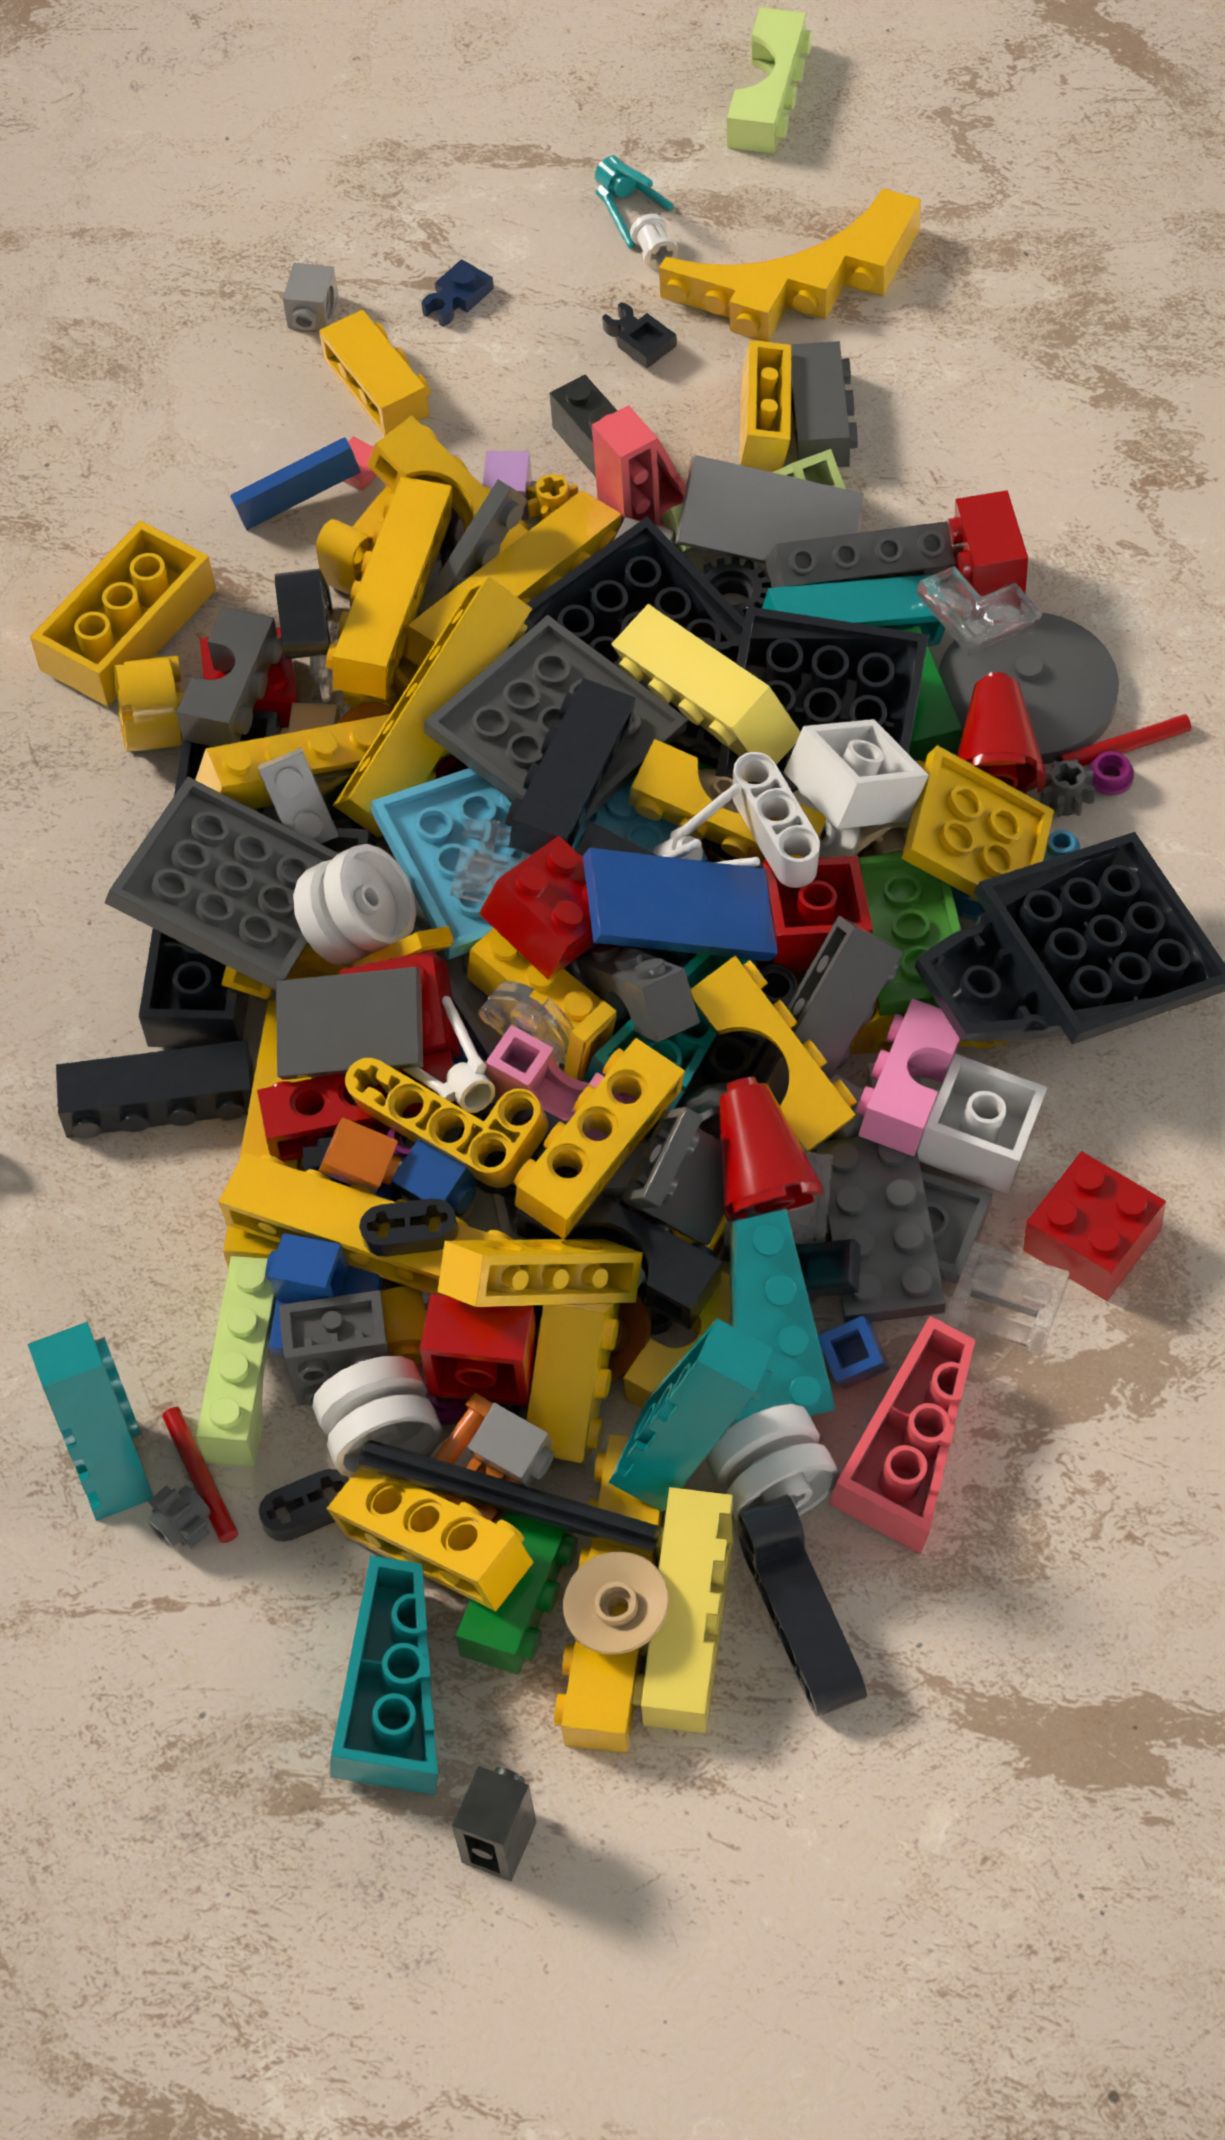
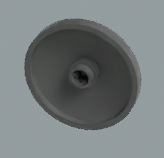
(1062, 676)

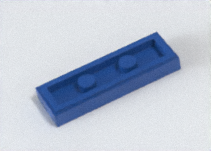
(295, 483)

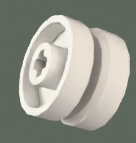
(354, 904)
(375, 1402)
(773, 1457)

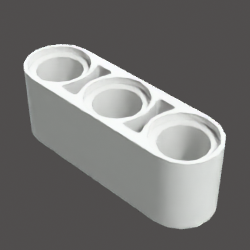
(776, 838)

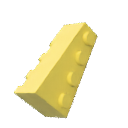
(705, 686)
(683, 1654)

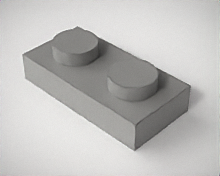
(298, 796)

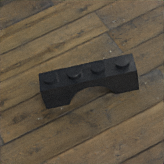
(677, 1273)

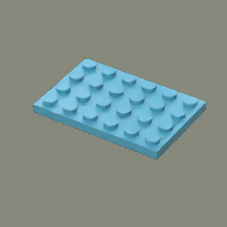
(427, 830)

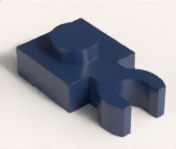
(458, 288)

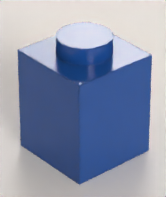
(434, 1175)
(306, 1269)
(853, 1352)

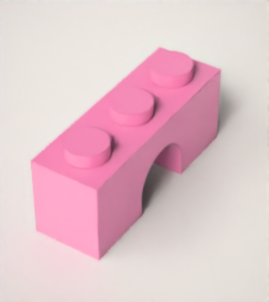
(529, 1064)
(898, 1105)

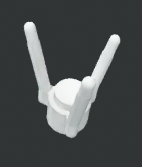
(687, 847)
(464, 1080)

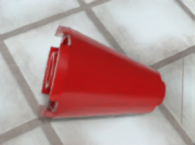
(1001, 735)
(761, 1154)

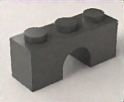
(222, 708)
(642, 987)

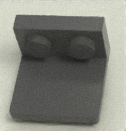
(680, 1177)
(330, 1336)

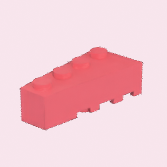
(904, 1450)

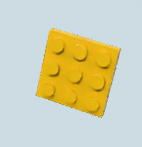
(973, 825)

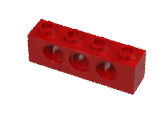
(286, 1103)

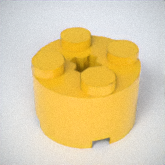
(149, 702)

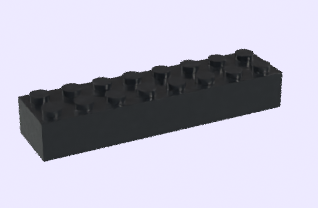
(182, 987)

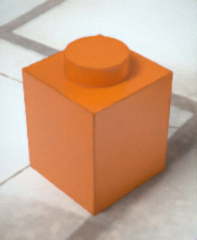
(360, 1156)

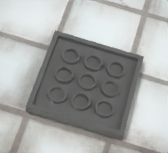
(508, 708)
(221, 882)

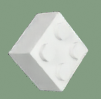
(855, 774)
(981, 1123)

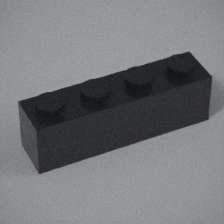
(572, 767)
(154, 1089)

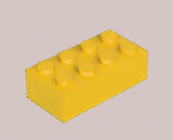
(123, 610)

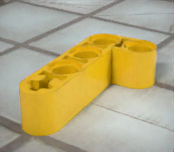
(342, 547)
(440, 1115)

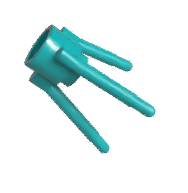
(619, 181)

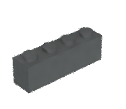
(833, 1000)

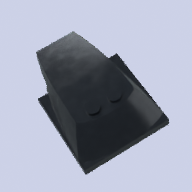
(619, 582)
(821, 676)
(1072, 950)

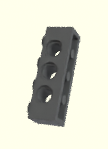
(862, 556)

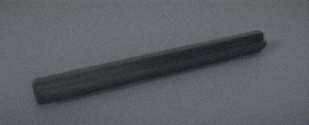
(510, 1497)

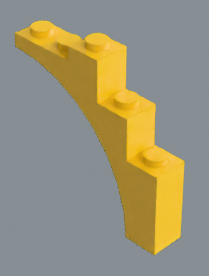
(809, 281)

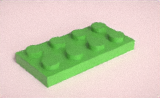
(911, 914)

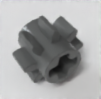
(1068, 788)
(178, 1517)

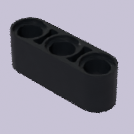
(741, 1047)

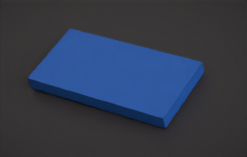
(679, 905)

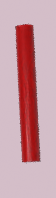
(1131, 740)
(200, 1474)

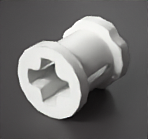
(652, 240)

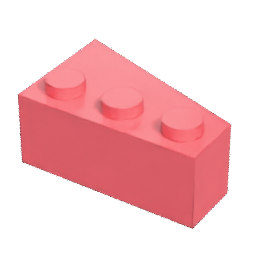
(634, 468)

